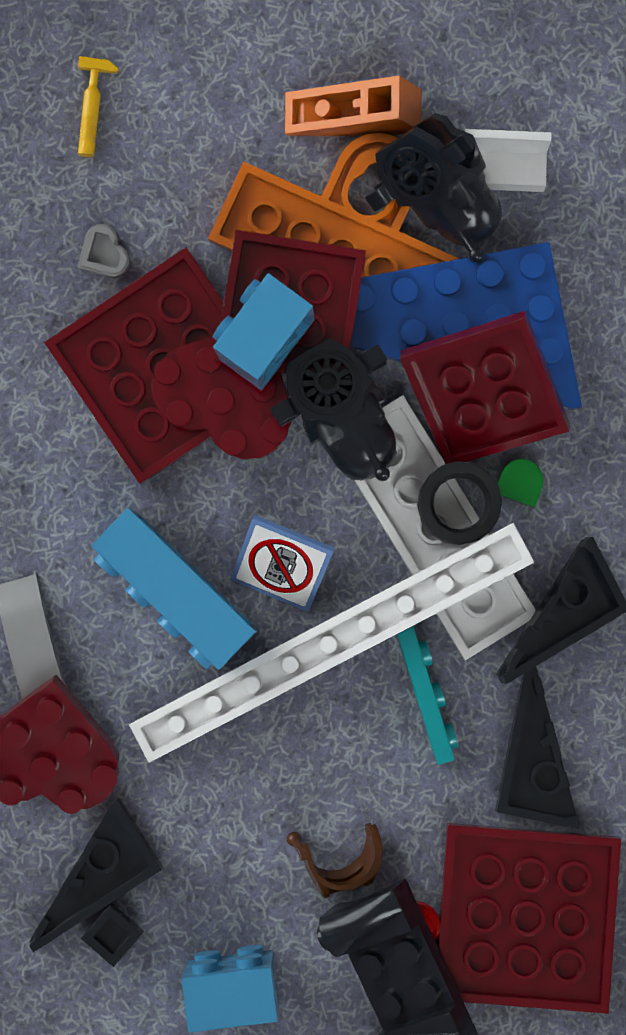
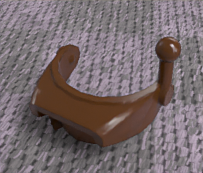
(350, 877)

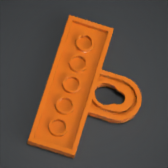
(282, 209)

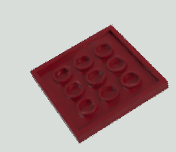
(114, 356)
(529, 916)

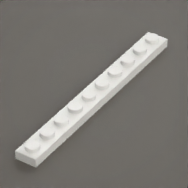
(332, 642)

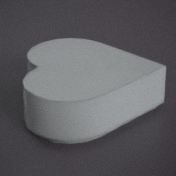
(103, 254)

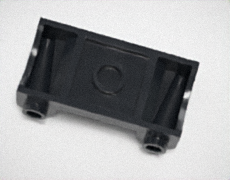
(397, 963)

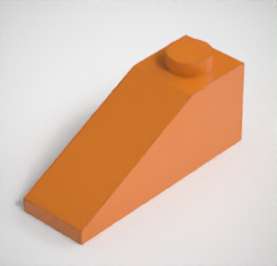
(354, 108)

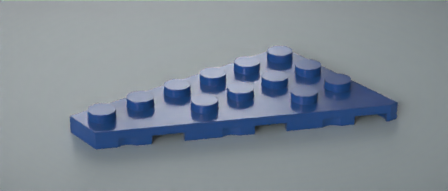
(455, 295)

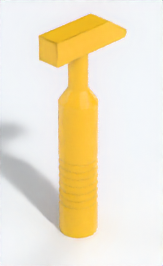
(91, 103)

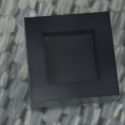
(112, 934)

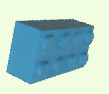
(174, 588)

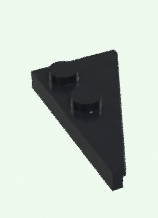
(574, 607)
(533, 770)
(109, 867)

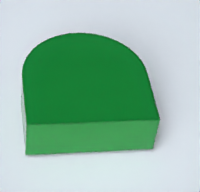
(521, 482)

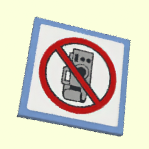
(281, 563)

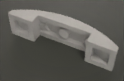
(28, 633)

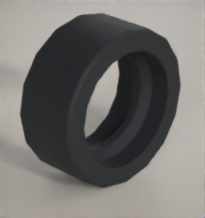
(491, 510)

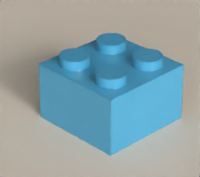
(263, 330)
(230, 989)

